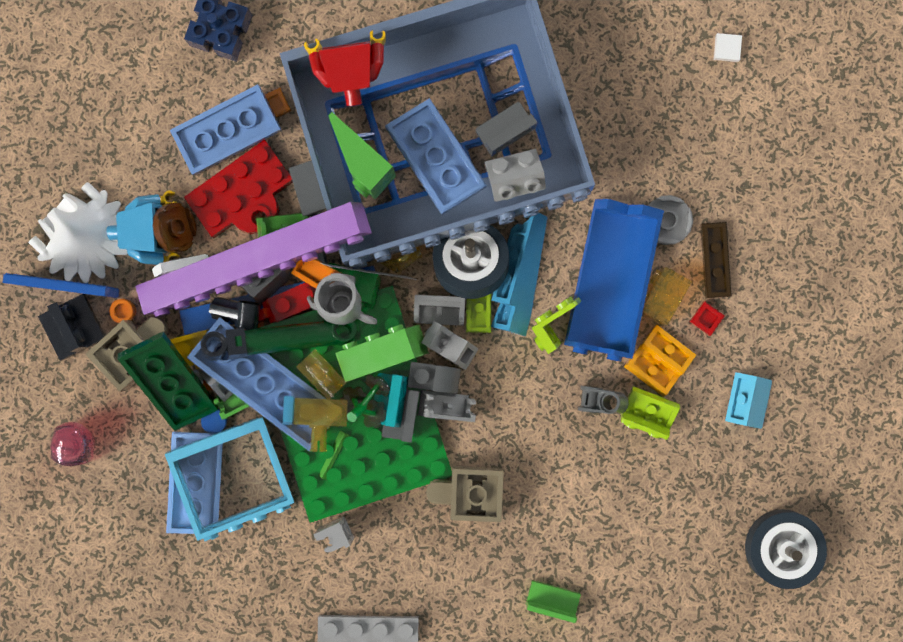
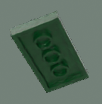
(167, 381)

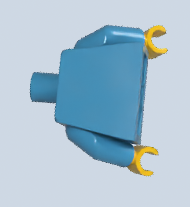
(136, 231)

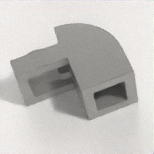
(449, 345)

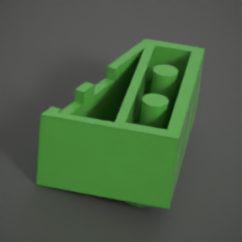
(381, 352)

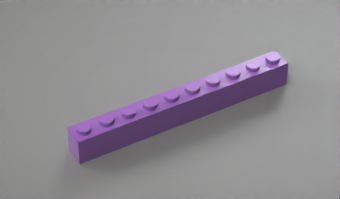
(255, 259)

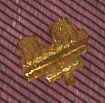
(321, 374)

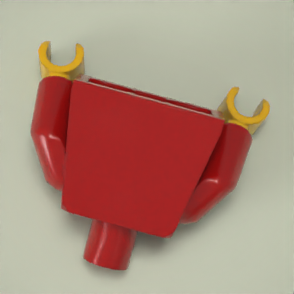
(348, 66)

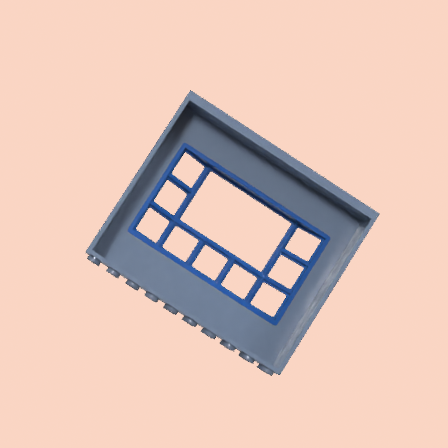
(423, 51)

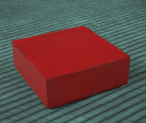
(707, 318)

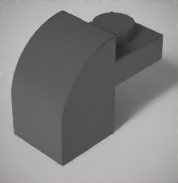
(434, 377)

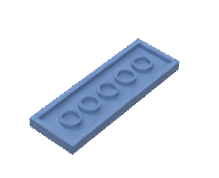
(257, 382)

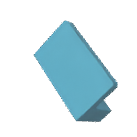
(748, 400)

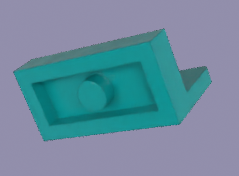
(395, 400)

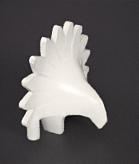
(80, 236)

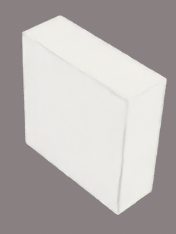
(727, 47)

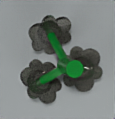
(357, 402)

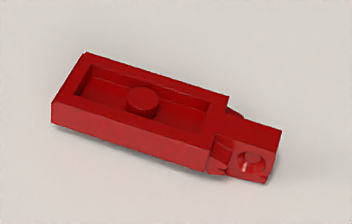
(287, 303)

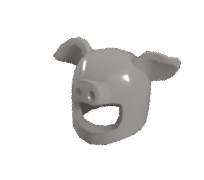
(339, 301)

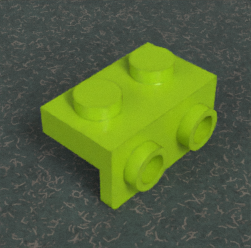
(650, 413)

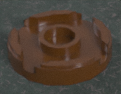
(174, 227)

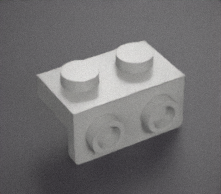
(515, 175)

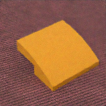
(660, 360)

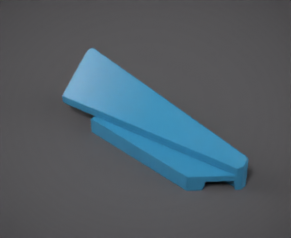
(519, 286)

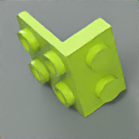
(546, 337)

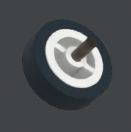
(472, 264)
(786, 549)

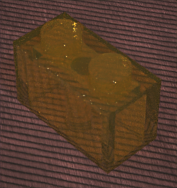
(665, 295)

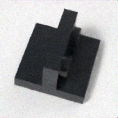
(71, 326)

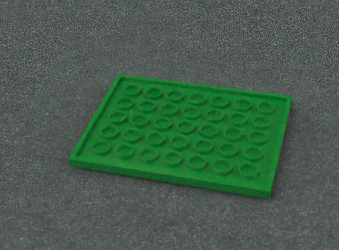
(368, 463)

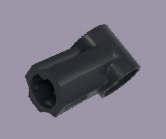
(241, 313)

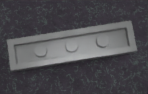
(367, 628)

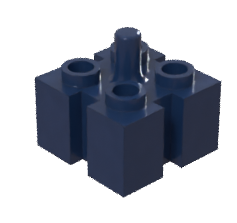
(218, 27)

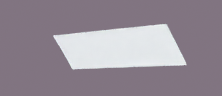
(369, 271)

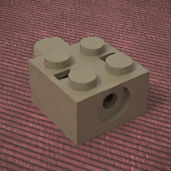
(106, 351)
(470, 491)

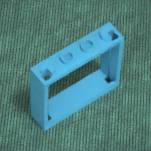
(235, 521)

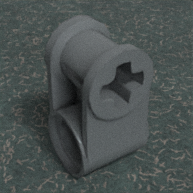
(598, 401)

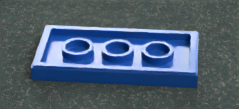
(60, 285)

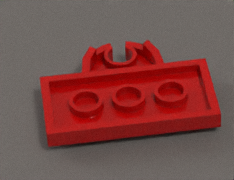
(240, 192)

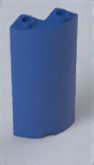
(614, 278)

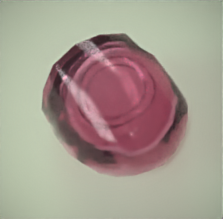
(72, 444)

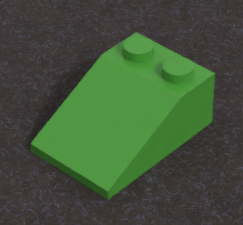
(366, 166)

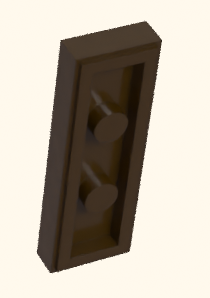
(716, 260)

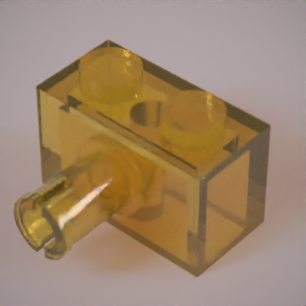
(319, 416)

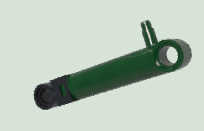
(274, 339)

